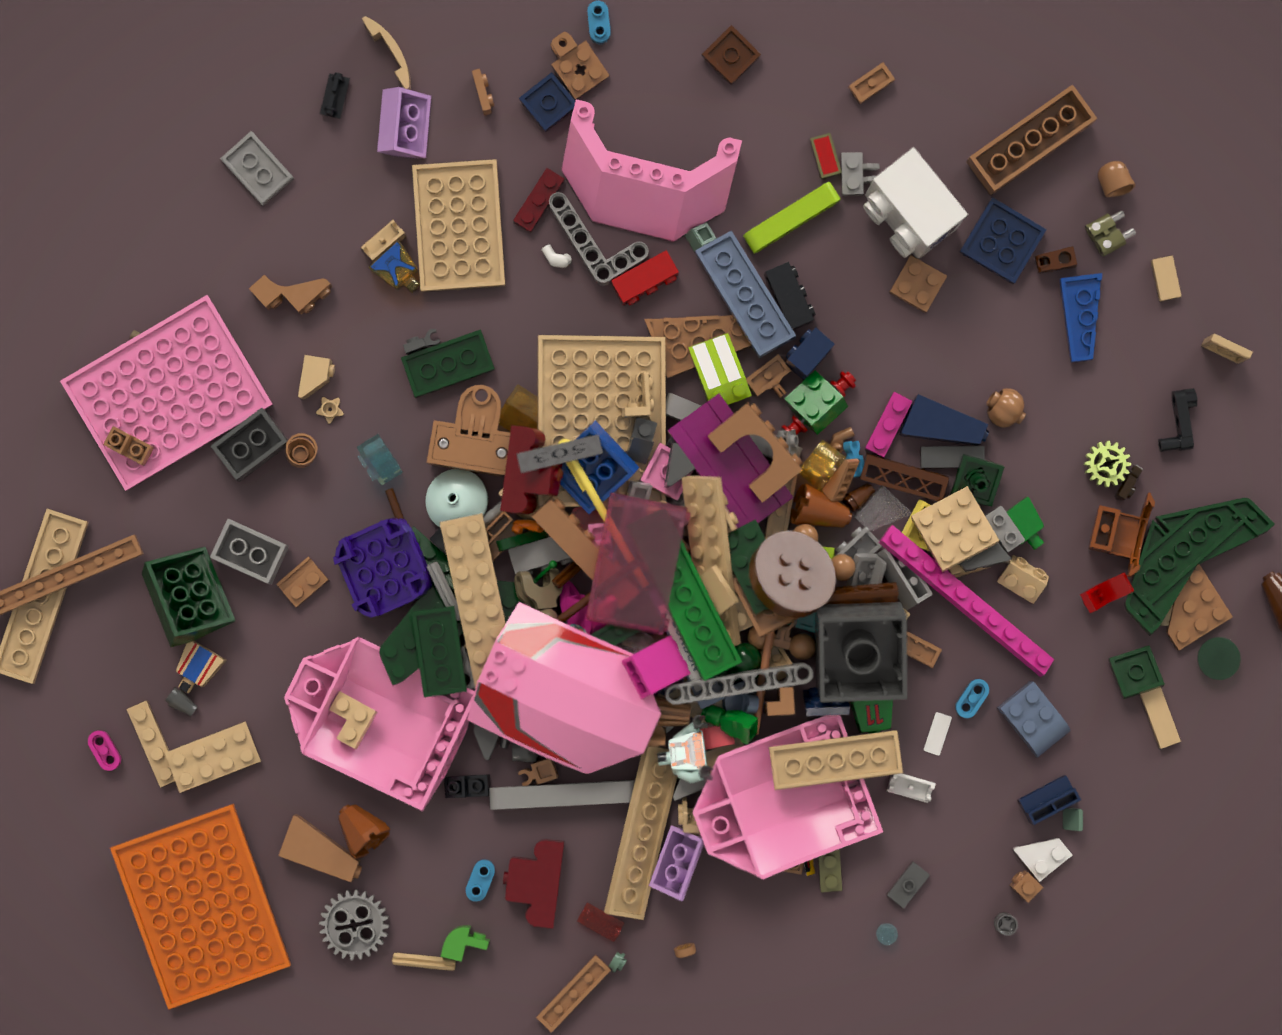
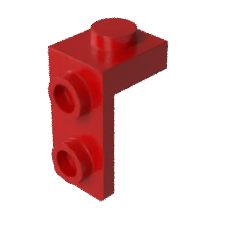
(1106, 592)

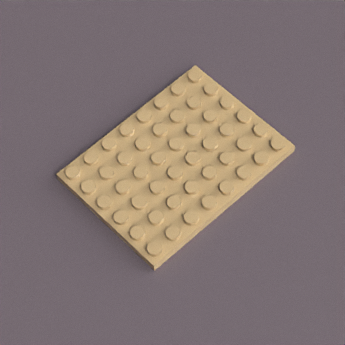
(592, 381)

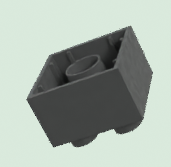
(861, 652)

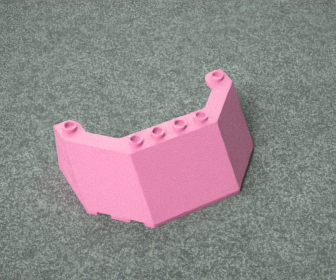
(642, 193)

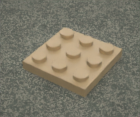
(955, 529)

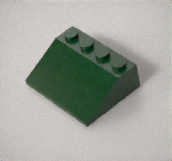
(187, 595)

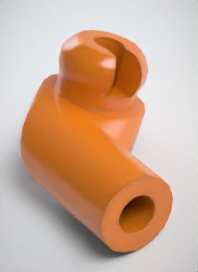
(528, 524)

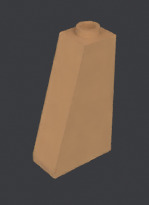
(318, 851)

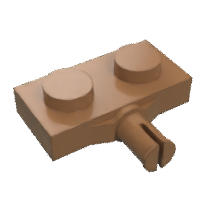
(769, 377)

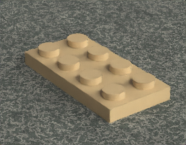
(212, 757)

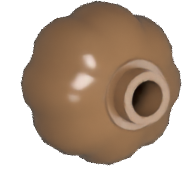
(1006, 408)

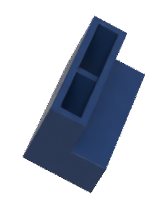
(1049, 800)

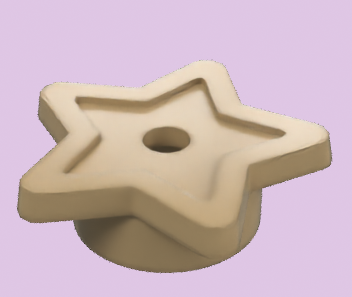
(326, 404)

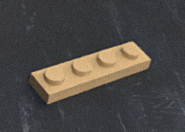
(152, 741)

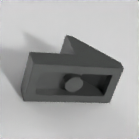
(641, 440)

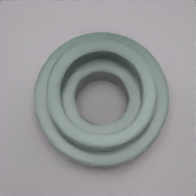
(617, 962)

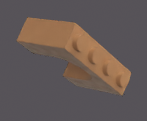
(748, 422)

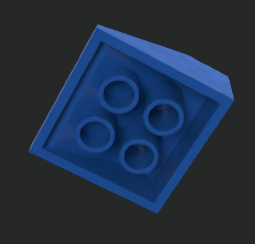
(604, 470)

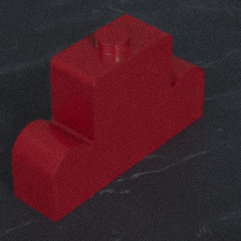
(521, 487)
(536, 882)

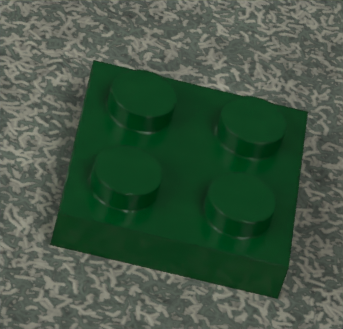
(1136, 672)

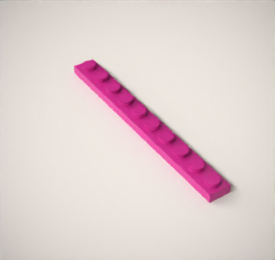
(966, 601)

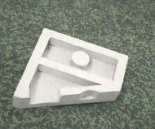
(1043, 856)

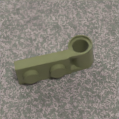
(830, 872)

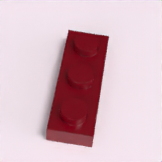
(538, 200)

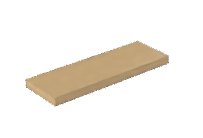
(835, 760)

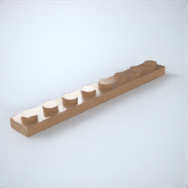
(69, 573)

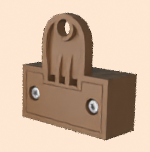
(474, 438)

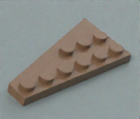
(689, 331)

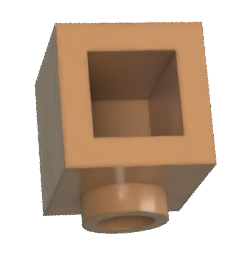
(1025, 886)

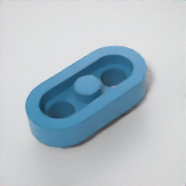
(598, 21)
(971, 698)
(479, 880)

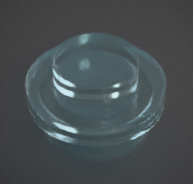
(886, 934)

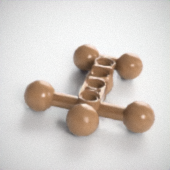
(803, 645)

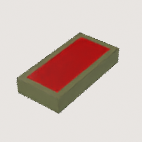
(825, 156)

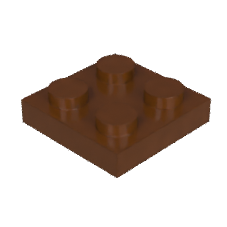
(731, 55)

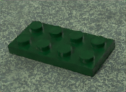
(447, 363)
(742, 546)
(439, 651)

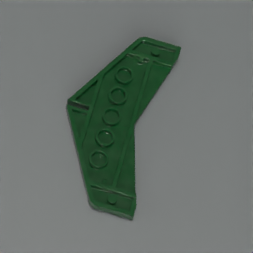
(1191, 540)
(400, 649)

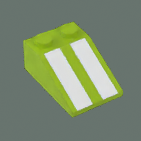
(720, 369)

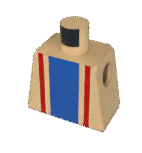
(198, 666)

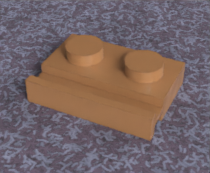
(302, 582)

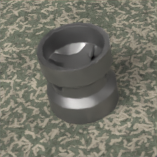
(1009, 924)

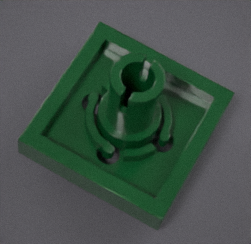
(983, 491)

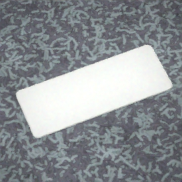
(937, 733)

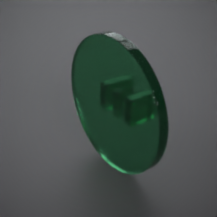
(1219, 658)

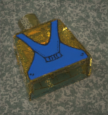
(396, 268)

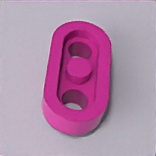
(105, 750)

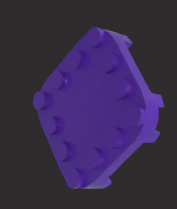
(383, 567)

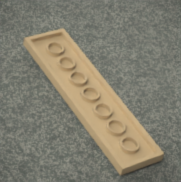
(709, 536)
(474, 587)
(33, 623)
(641, 837)

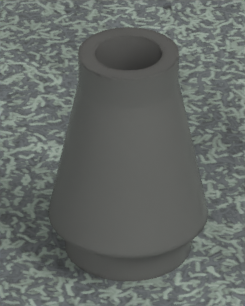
(180, 701)

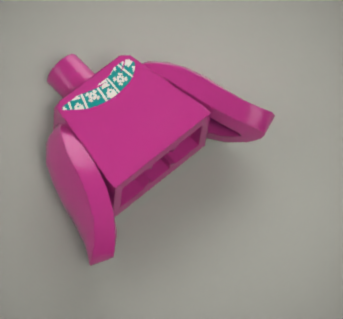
(568, 598)

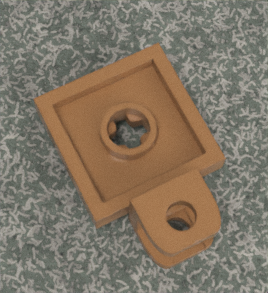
(575, 55)

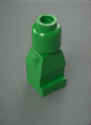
(733, 722)

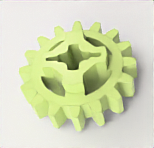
(1110, 471)

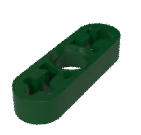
(520, 540)

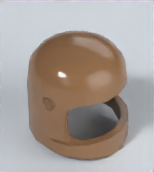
(1115, 176)
(301, 451)

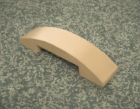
(377, 32)

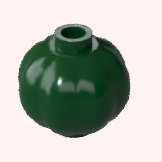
(750, 659)

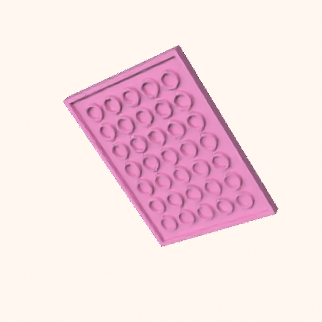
(168, 388)

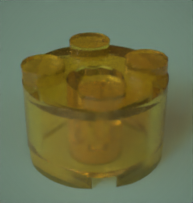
(821, 464)

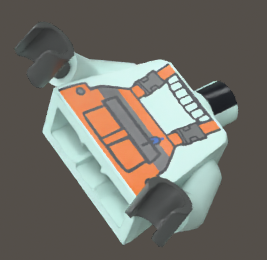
(688, 753)

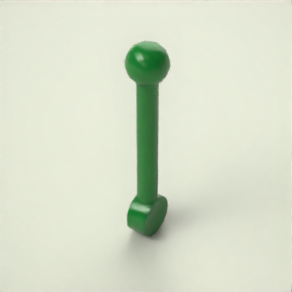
(552, 564)

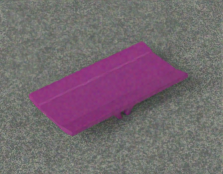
(735, 465)

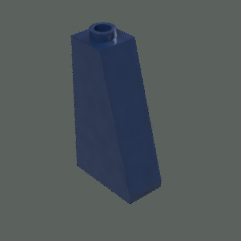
(940, 423)

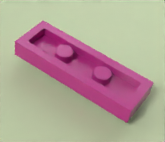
(888, 424)

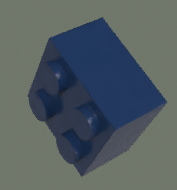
(809, 354)

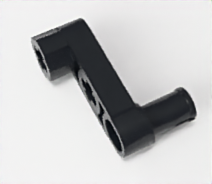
(1181, 402)

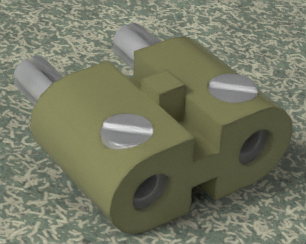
(1106, 235)

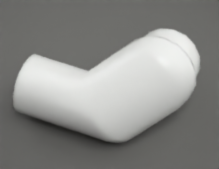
(554, 259)

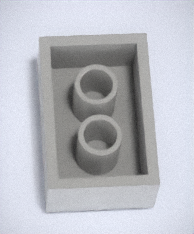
(249, 551)

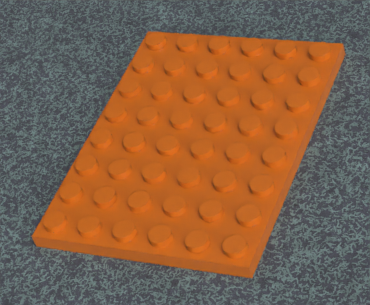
(200, 906)

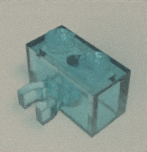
(379, 460)

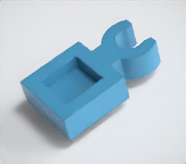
(852, 450)

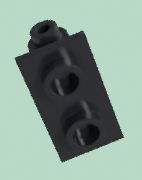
(334, 95)

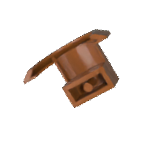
(1121, 533)

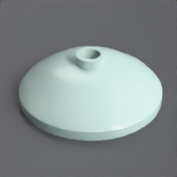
(469, 492)

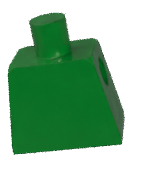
(1027, 521)

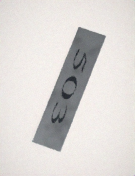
(559, 453)

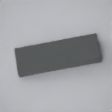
(948, 455)

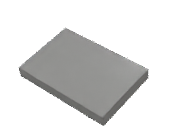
(257, 168)

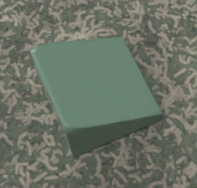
(700, 236)
(1073, 819)

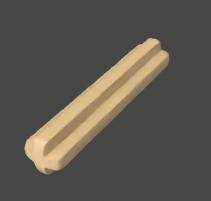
(423, 961)

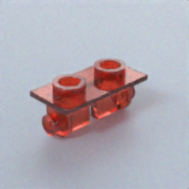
(600, 922)

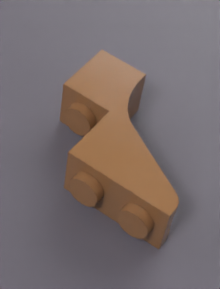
(301, 295)

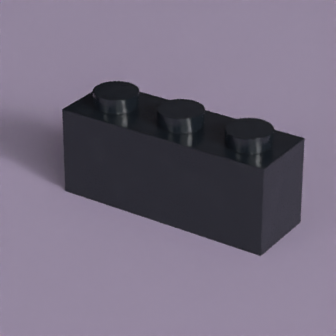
(790, 295)

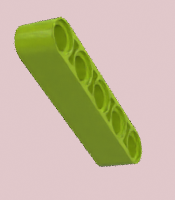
(791, 217)

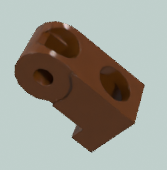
(1056, 260)

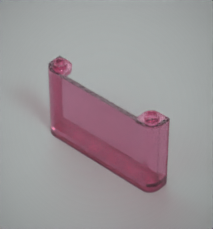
(636, 563)

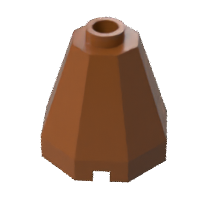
(361, 830)

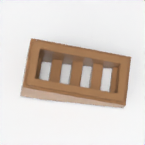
(840, 481)

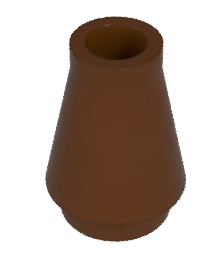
(858, 497)

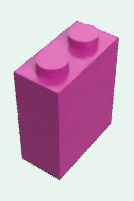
(656, 667)

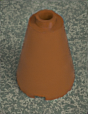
(818, 510)

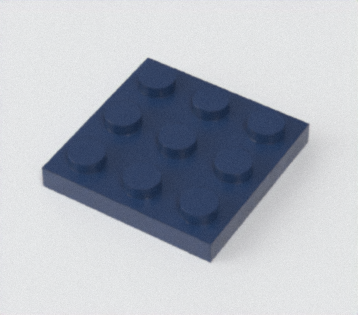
(1003, 240)

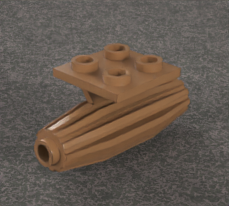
(670, 716)

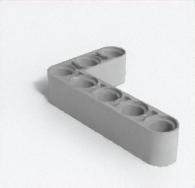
(590, 245)

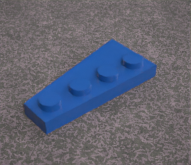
(1080, 308)

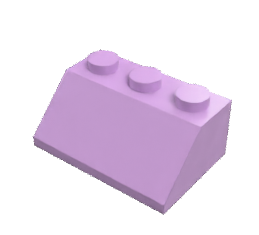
(404, 123)
(677, 863)

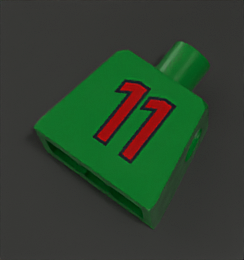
(872, 715)

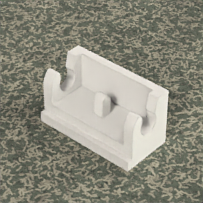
(911, 787)

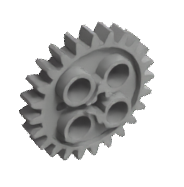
(358, 943)

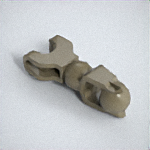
(538, 597)

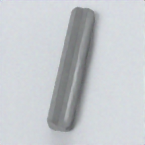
(443, 587)

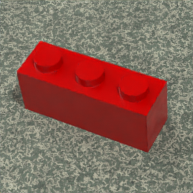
(645, 278)

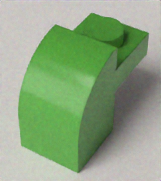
(458, 938)

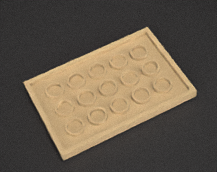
(458, 225)

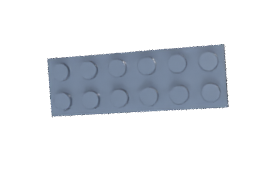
(745, 294)

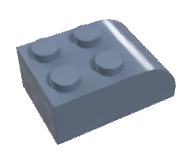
(1034, 718)

